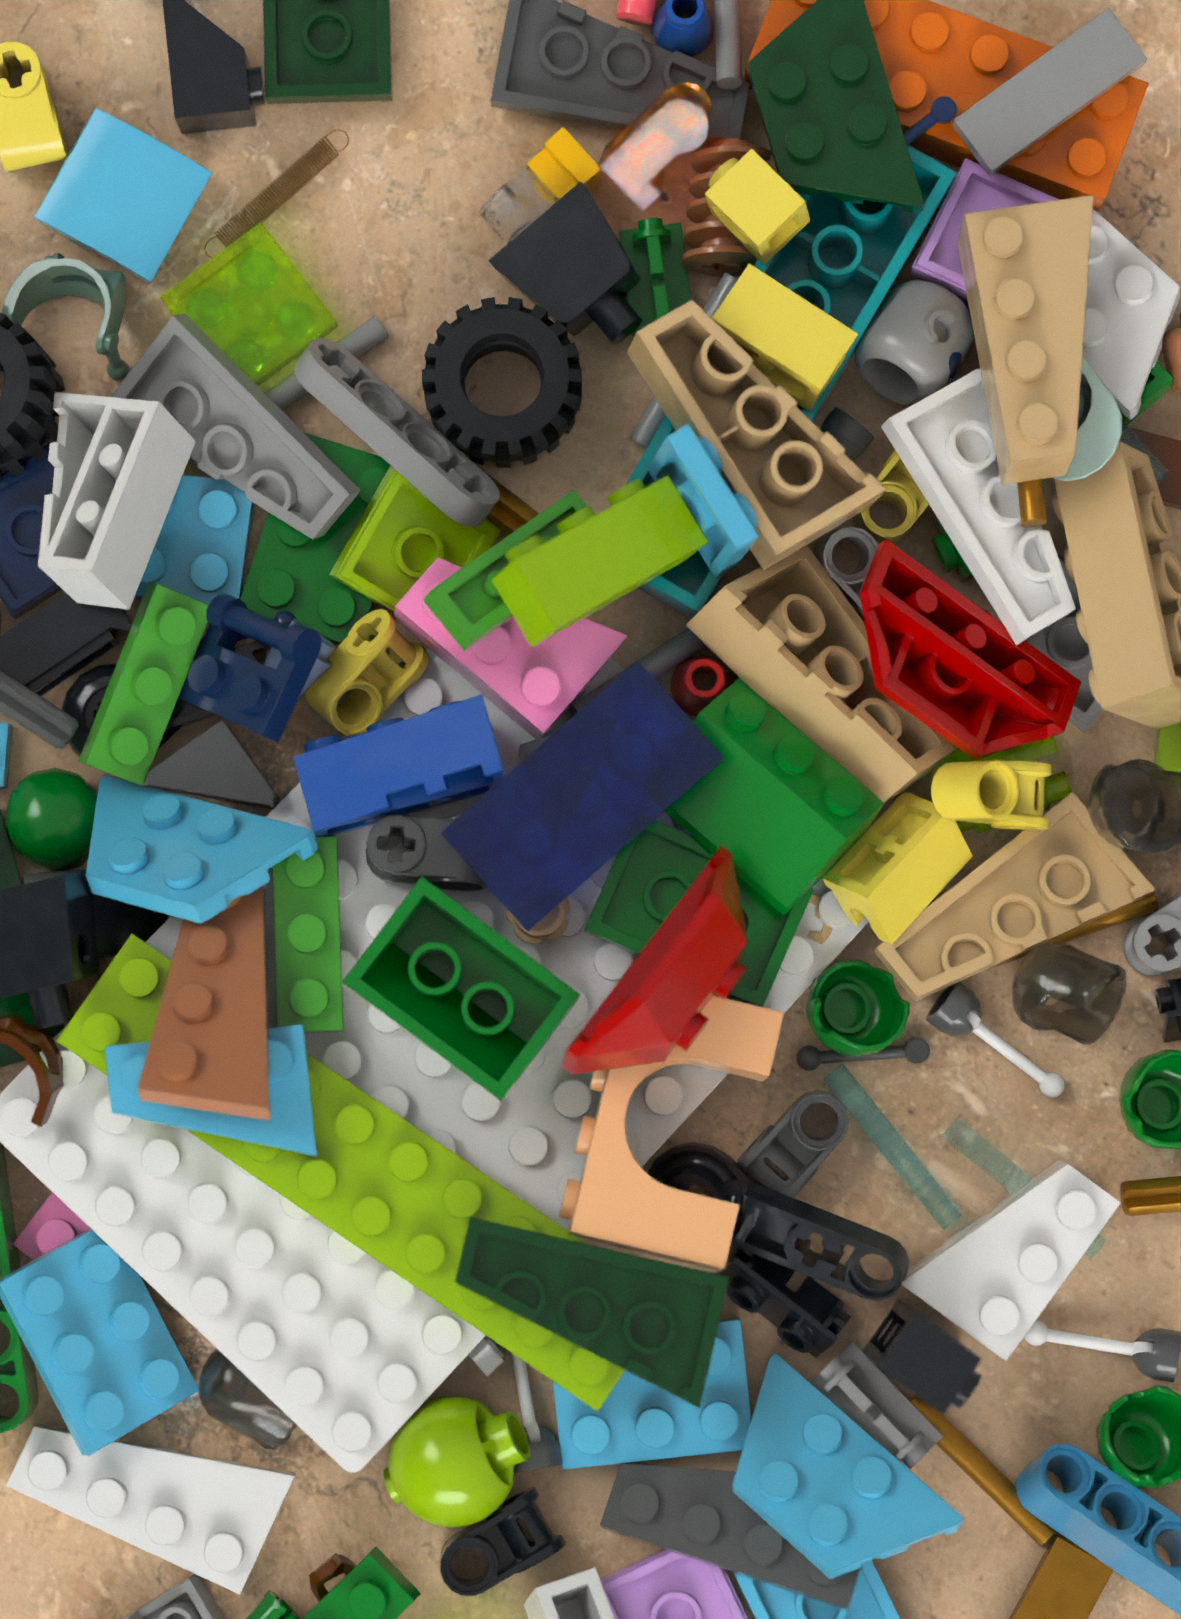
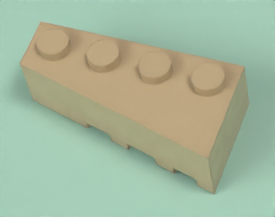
(1028, 320)
(767, 446)
(1125, 587)
(811, 661)

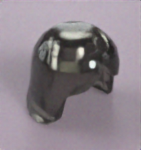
(1137, 806)
(1084, 985)
(240, 1404)

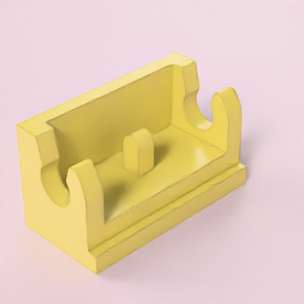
(784, 335)
(898, 866)

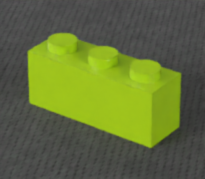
(597, 558)

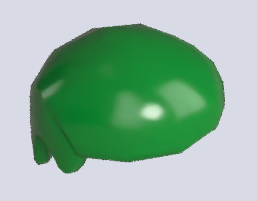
(52, 819)
(856, 1008)
(1153, 1099)
(1143, 1437)

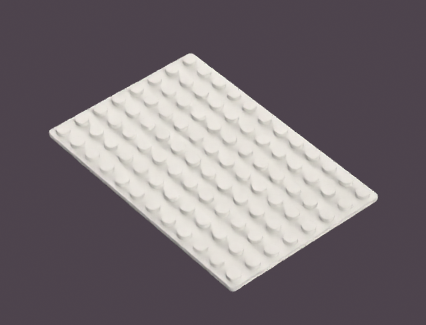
(270, 1285)

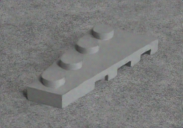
(239, 429)

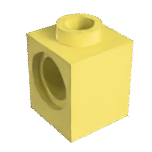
(756, 205)

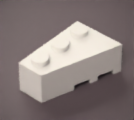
(109, 494)
(1013, 1258)

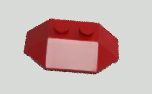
(957, 662)
(670, 979)

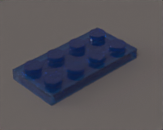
(582, 795)

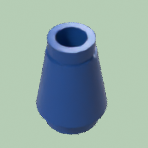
(680, 34)

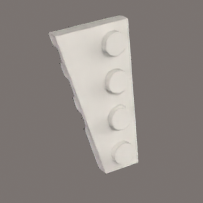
(955, 465)
(167, 1502)

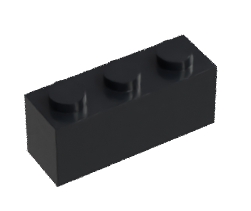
(923, 1358)

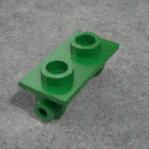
(657, 257)

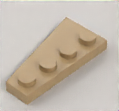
(1016, 901)

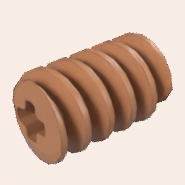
(714, 245)

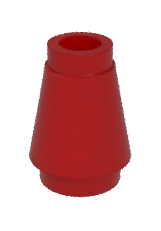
(686, 694)

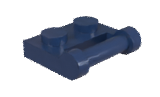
(241, 687)

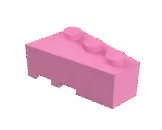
(522, 681)

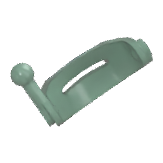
(69, 276)

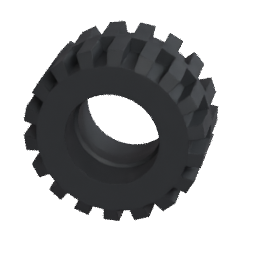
(493, 330)
(26, 398)

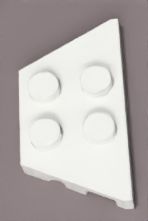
(1124, 314)

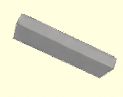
(1049, 91)

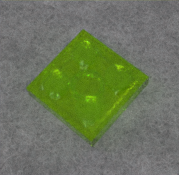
(253, 305)

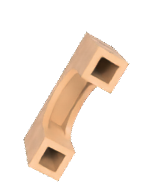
(616, 1197)

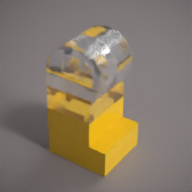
(540, 185)

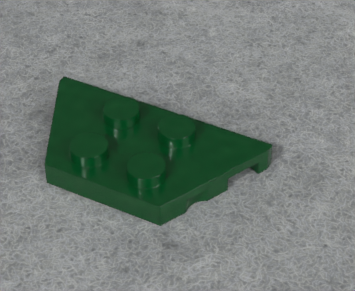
(833, 109)

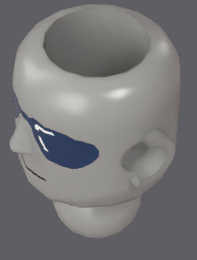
(915, 342)

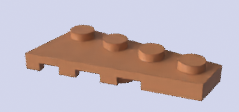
(213, 1017)

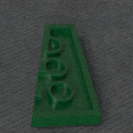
(615, 1304)

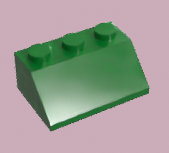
(772, 799)
(461, 988)

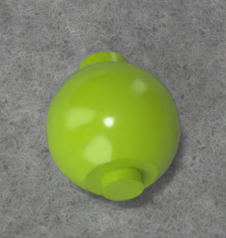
(455, 1461)

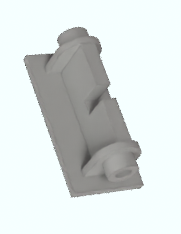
(877, 1405)

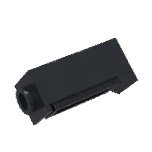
(60, 642)

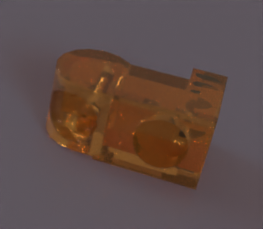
(667, 126)

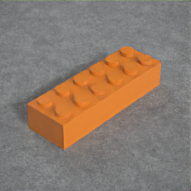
(947, 53)

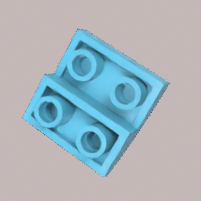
(122, 194)

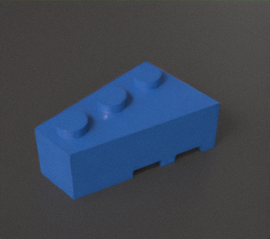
(399, 767)

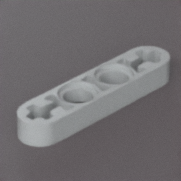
(396, 432)

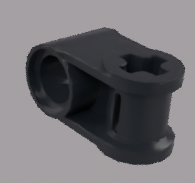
(502, 1543)

